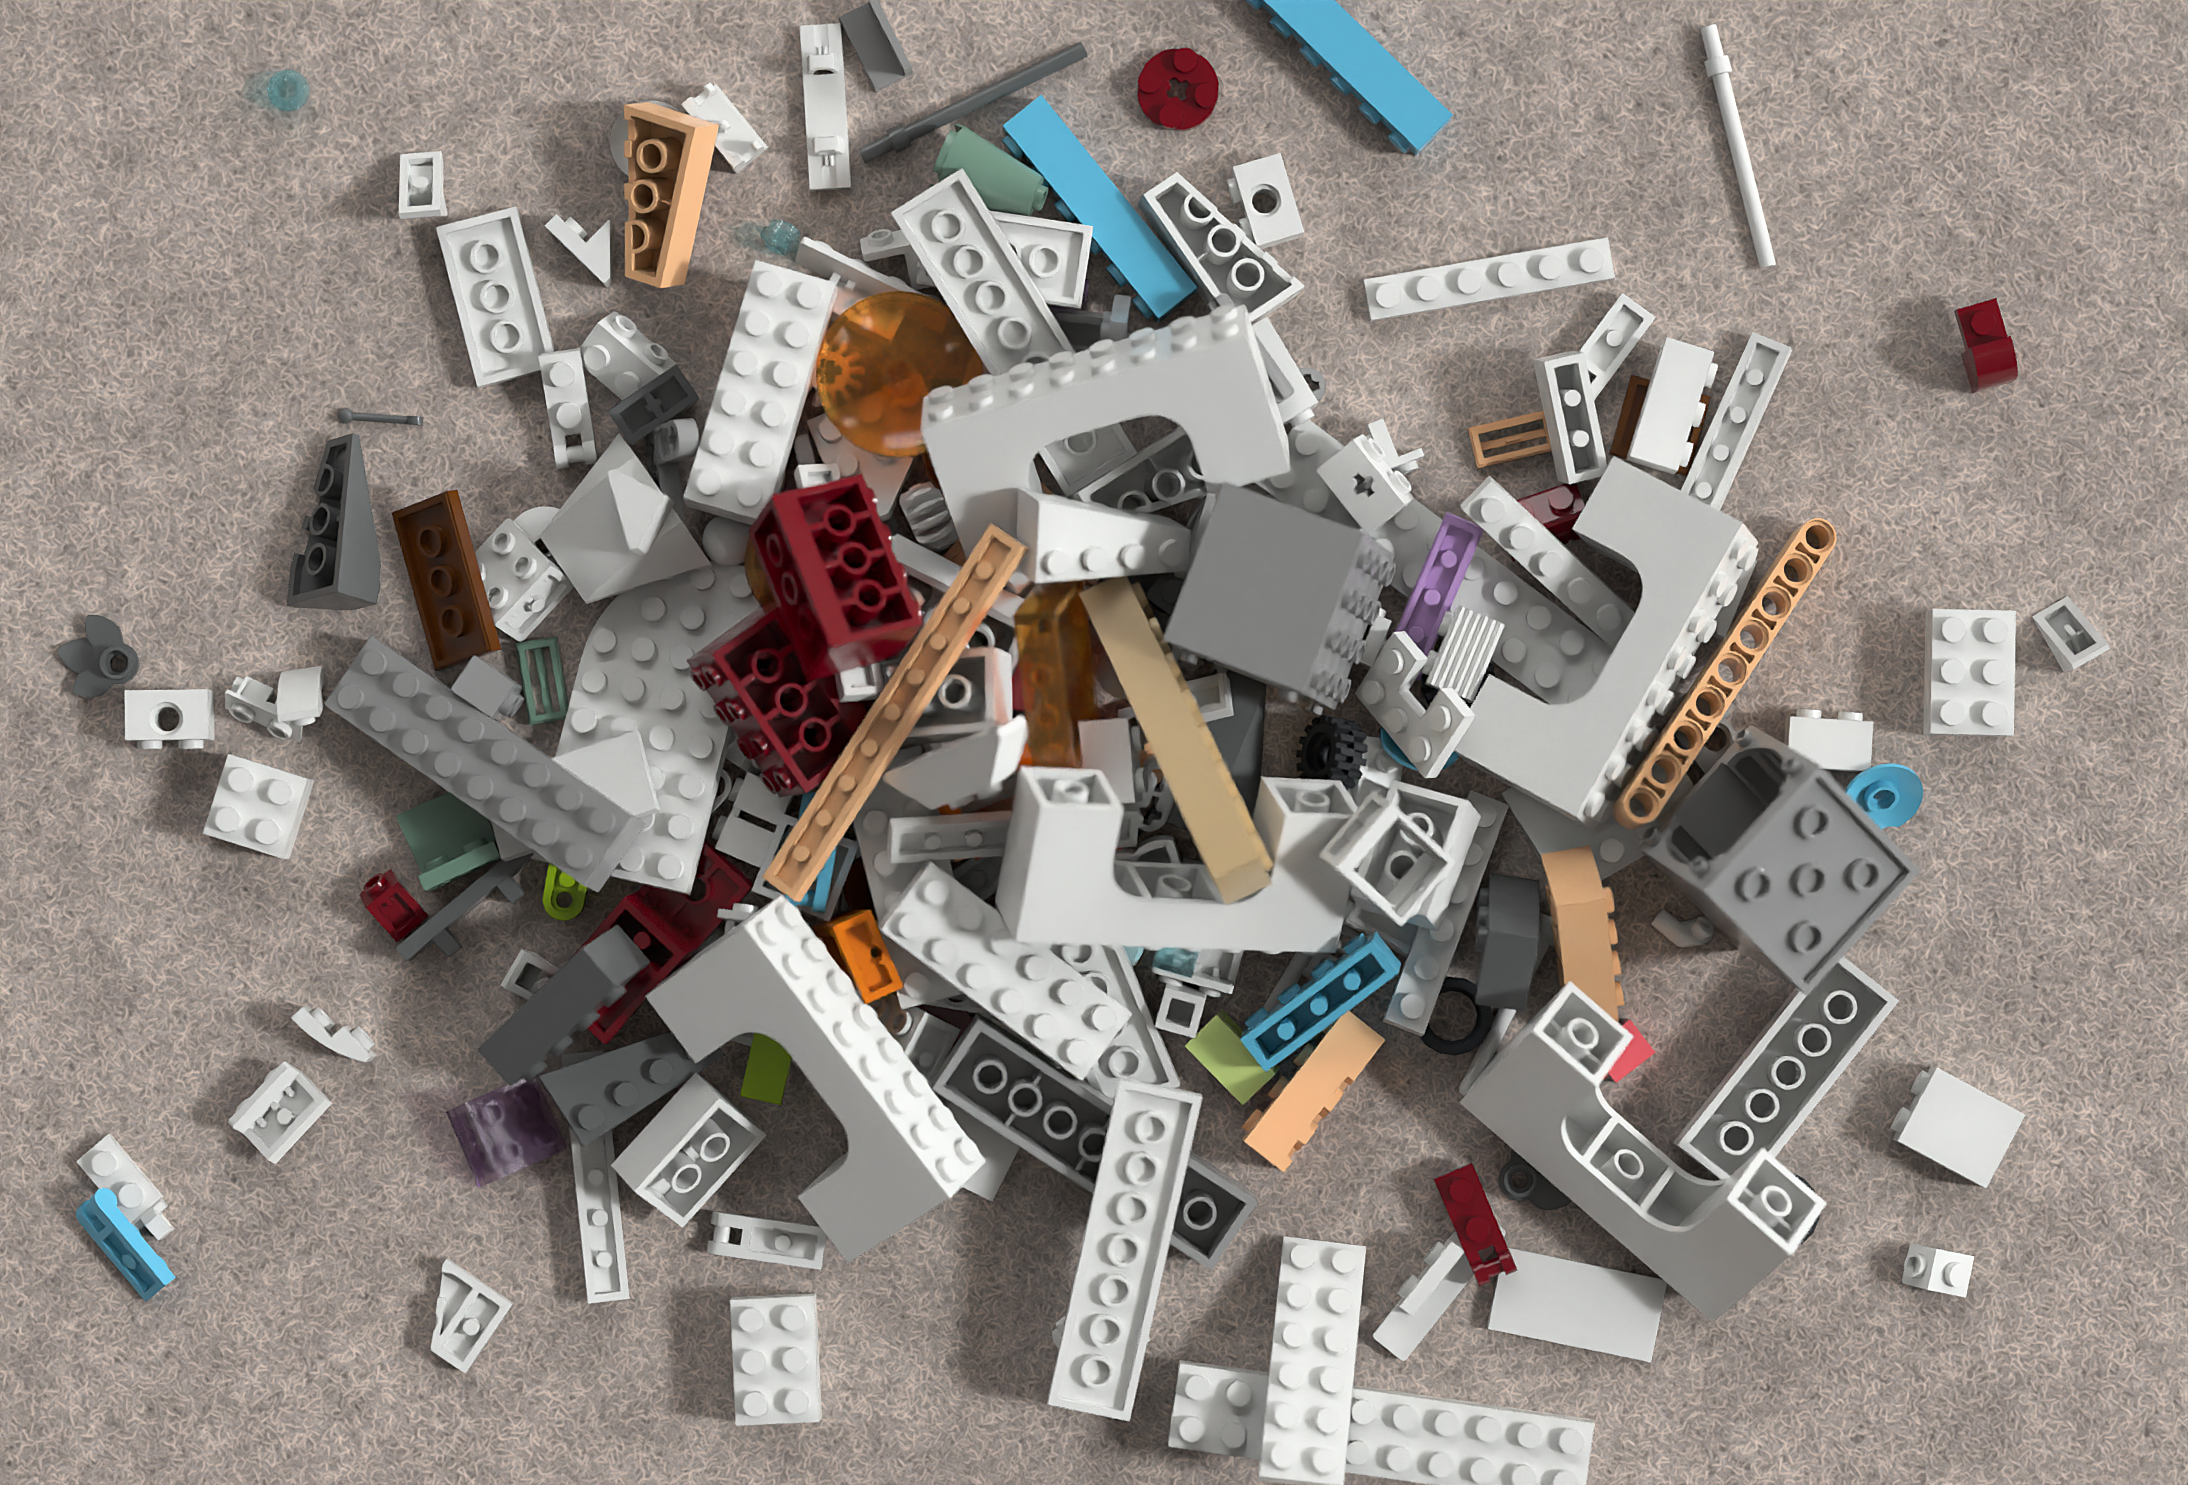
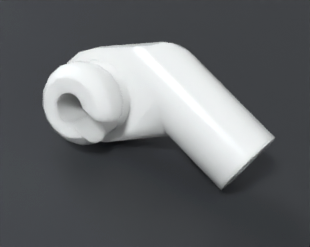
(1684, 933)

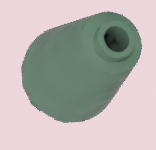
(998, 177)

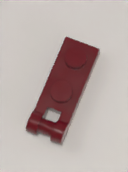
(1474, 1222)

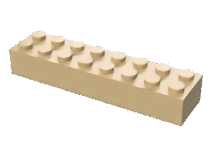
(1179, 737)

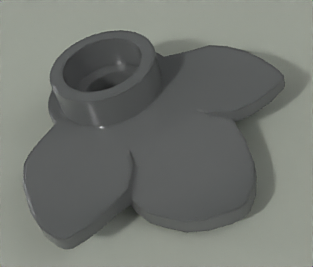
(94, 656)
(1537, 1188)

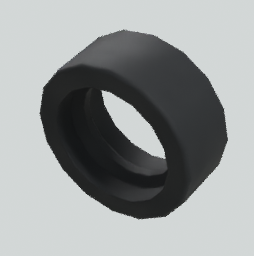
(1479, 1032)

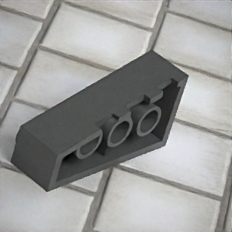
(564, 1005)
(619, 1083)

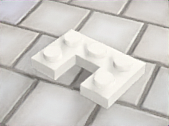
(1421, 734)

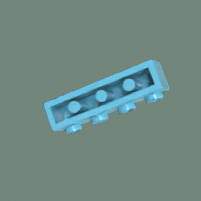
(1320, 1001)

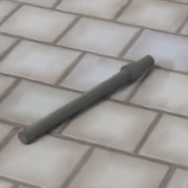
(899, 137)

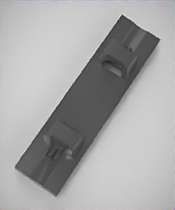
(437, 928)

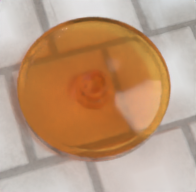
(883, 363)

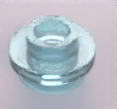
(288, 77)
(781, 237)

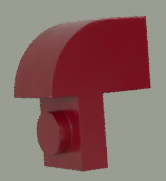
(1989, 351)

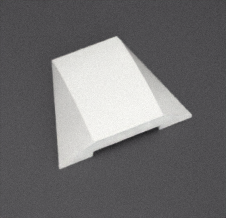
(591, 541)

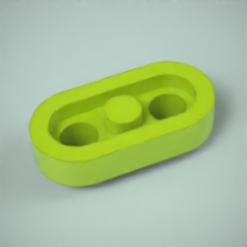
(556, 883)

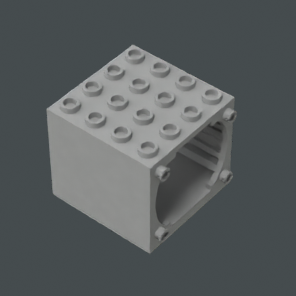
(1280, 597)
(1779, 858)

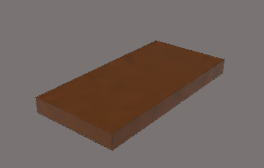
(446, 580)

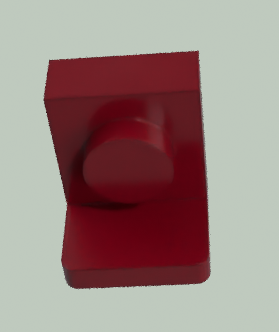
(392, 904)

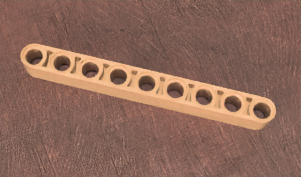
(1711, 686)

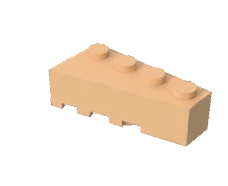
(1311, 1089)

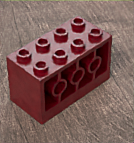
(835, 576)
(781, 719)

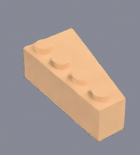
(665, 190)
(1582, 927)

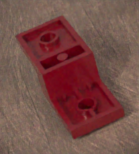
(667, 931)

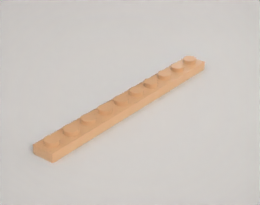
(895, 712)

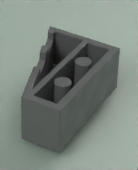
(1506, 940)

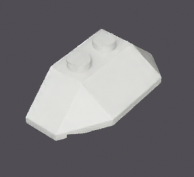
(962, 767)

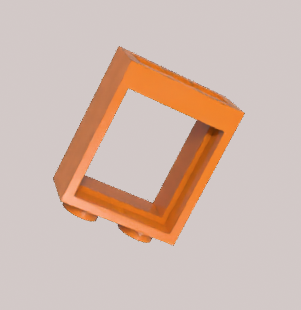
(849, 943)

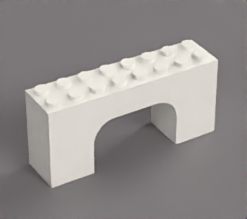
(1194, 372)
(1585, 750)
(1070, 892)
(783, 983)
(1693, 1232)

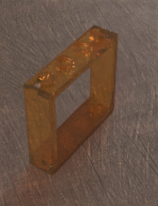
(1055, 672)

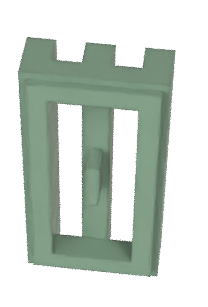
(537, 645)

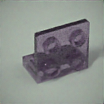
(506, 1130)

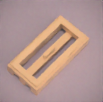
(1478, 447)

